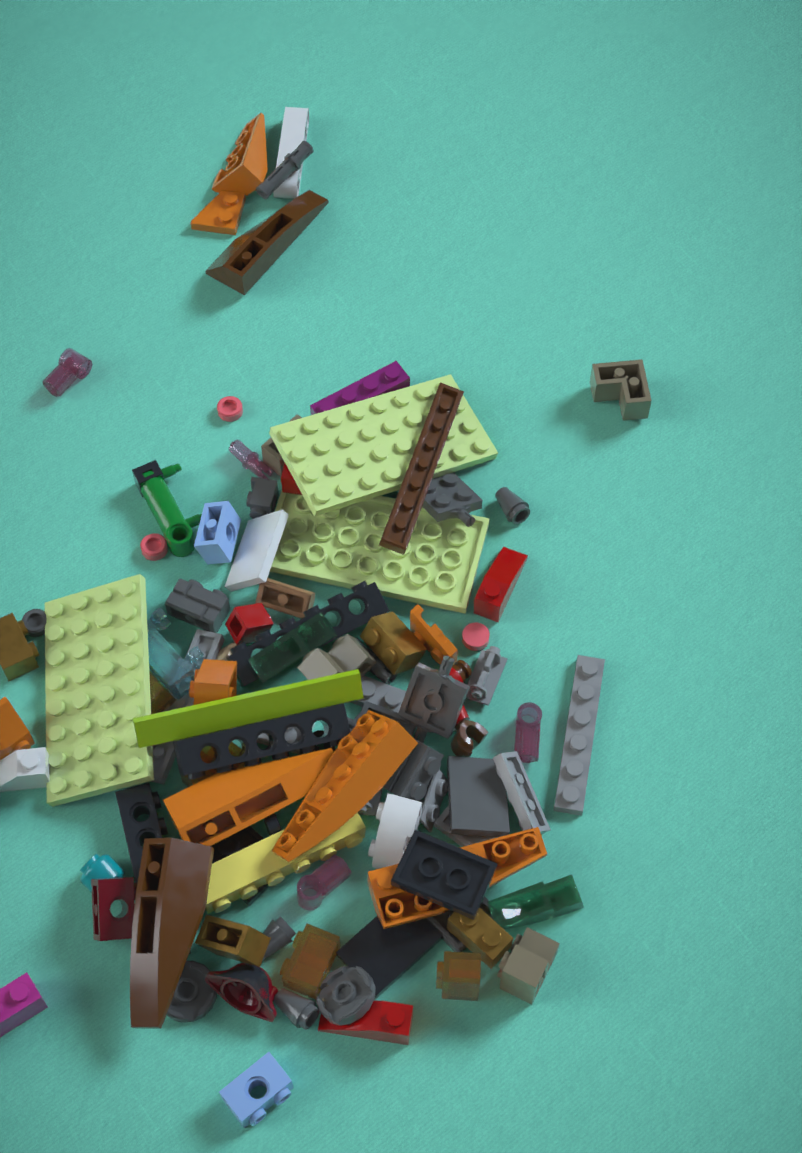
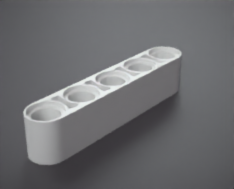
(293, 133)

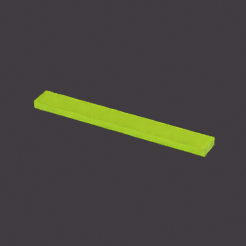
(248, 708)

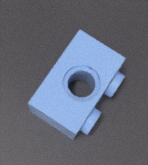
(217, 532)
(264, 1073)

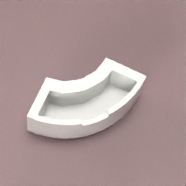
(397, 824)

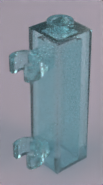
(165, 662)

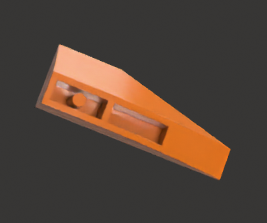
(347, 782)
(242, 796)
(400, 907)

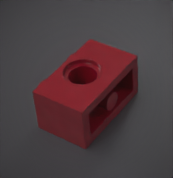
(104, 893)

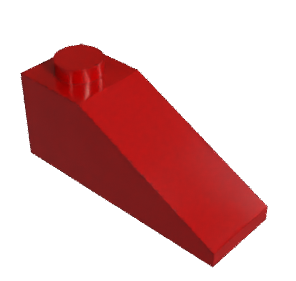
(499, 584)
(382, 1022)

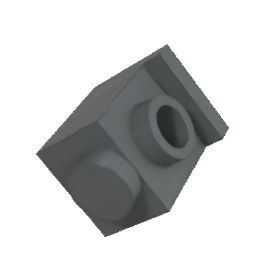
(263, 497)

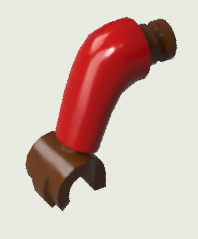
(461, 743)

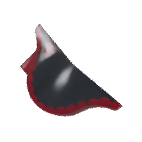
(246, 989)

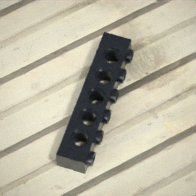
(371, 604)
(189, 749)
(132, 804)

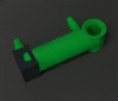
(153, 488)

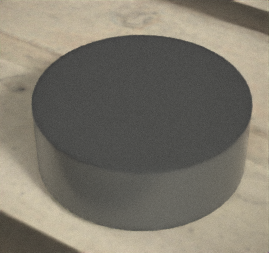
(35, 622)

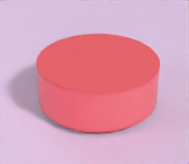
(229, 409)
(154, 547)
(475, 636)

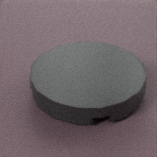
(192, 995)
(346, 995)

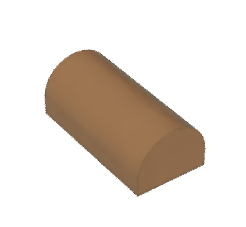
(285, 598)

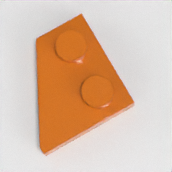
(221, 214)
(431, 637)

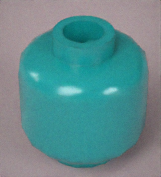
(98, 868)

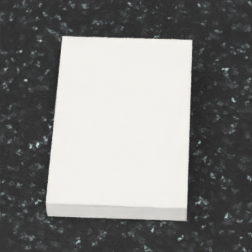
(257, 550)

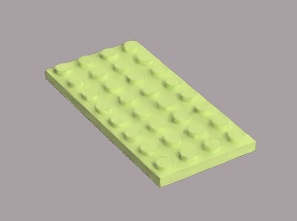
(369, 444)
(345, 550)
(95, 689)

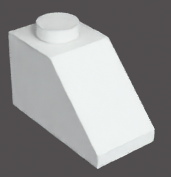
(25, 770)

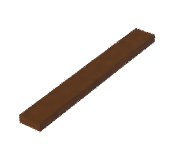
(421, 469)

